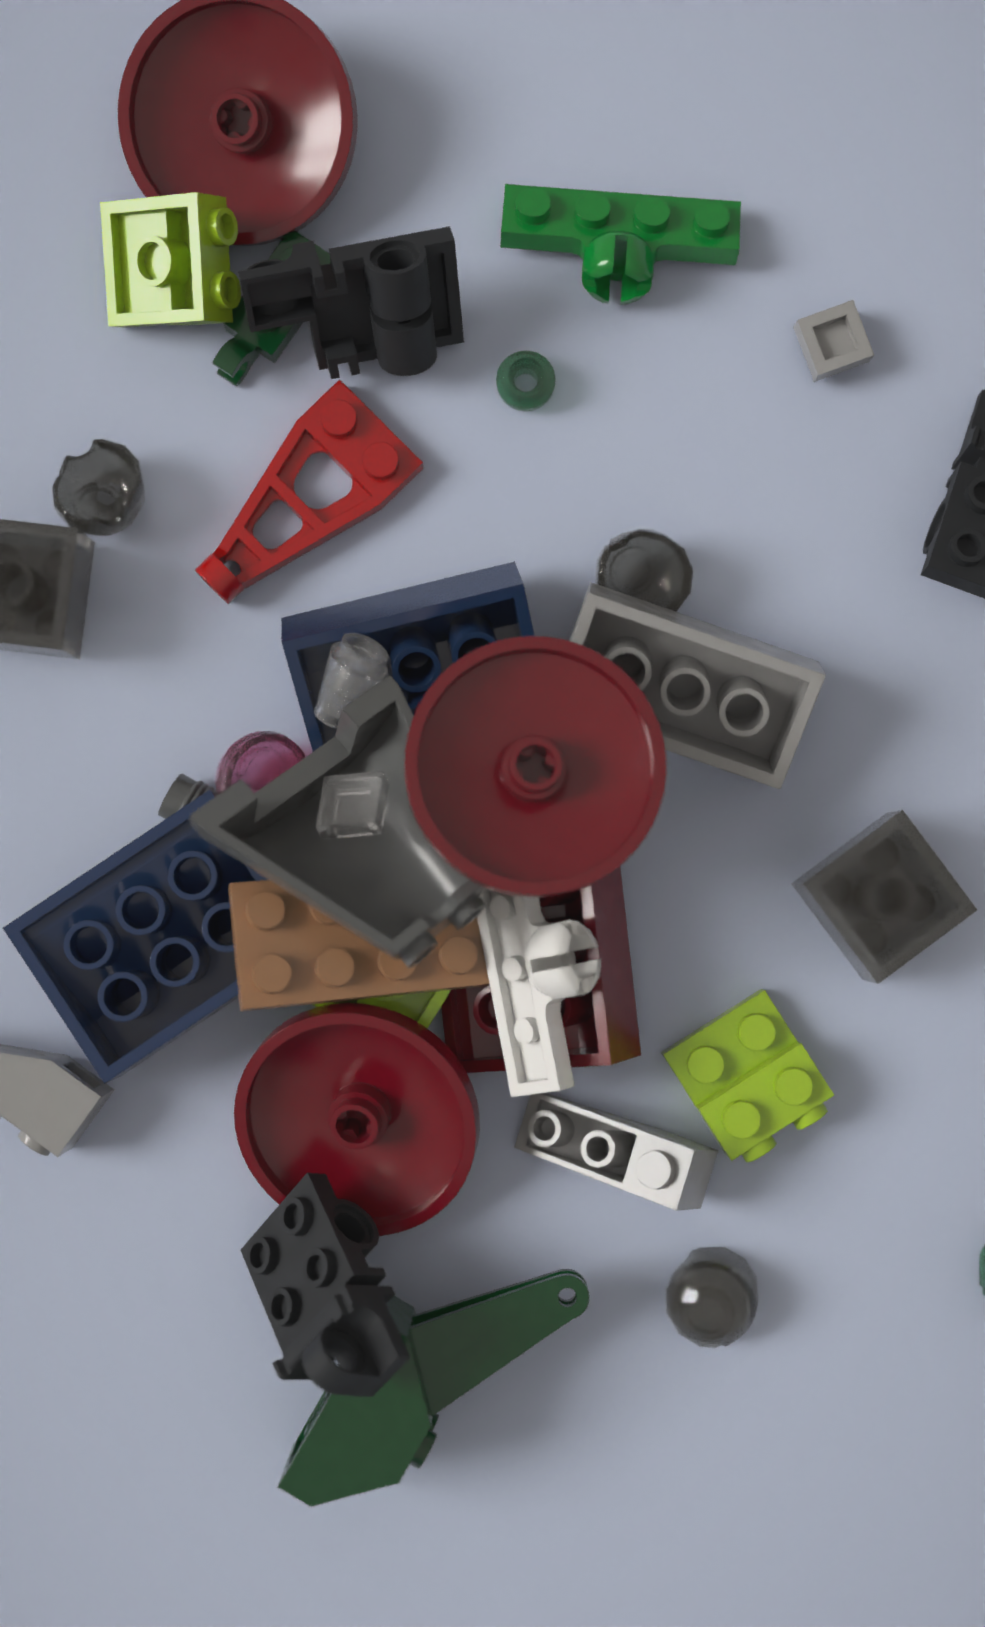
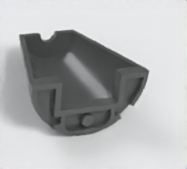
(376, 886)

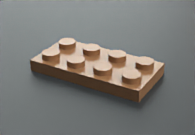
(302, 957)

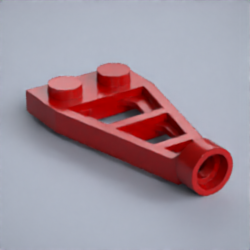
(358, 444)

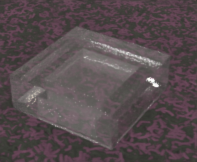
(352, 805)

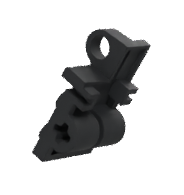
(372, 302)
(958, 529)
(323, 1292)

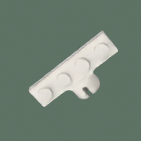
(529, 975)

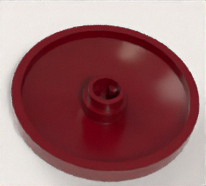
(241, 109)
(534, 766)
(365, 1104)

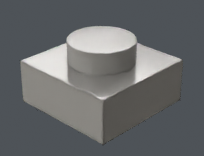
(833, 340)

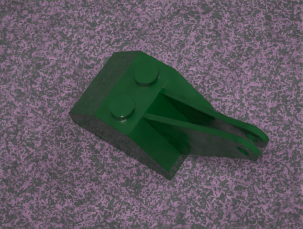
(371, 1441)

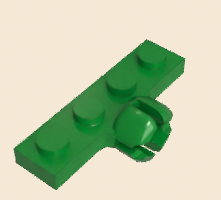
(620, 232)

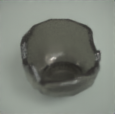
(100, 489)
(646, 567)
(712, 1297)

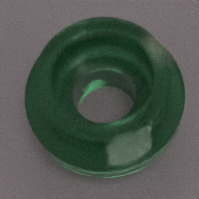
(525, 363)

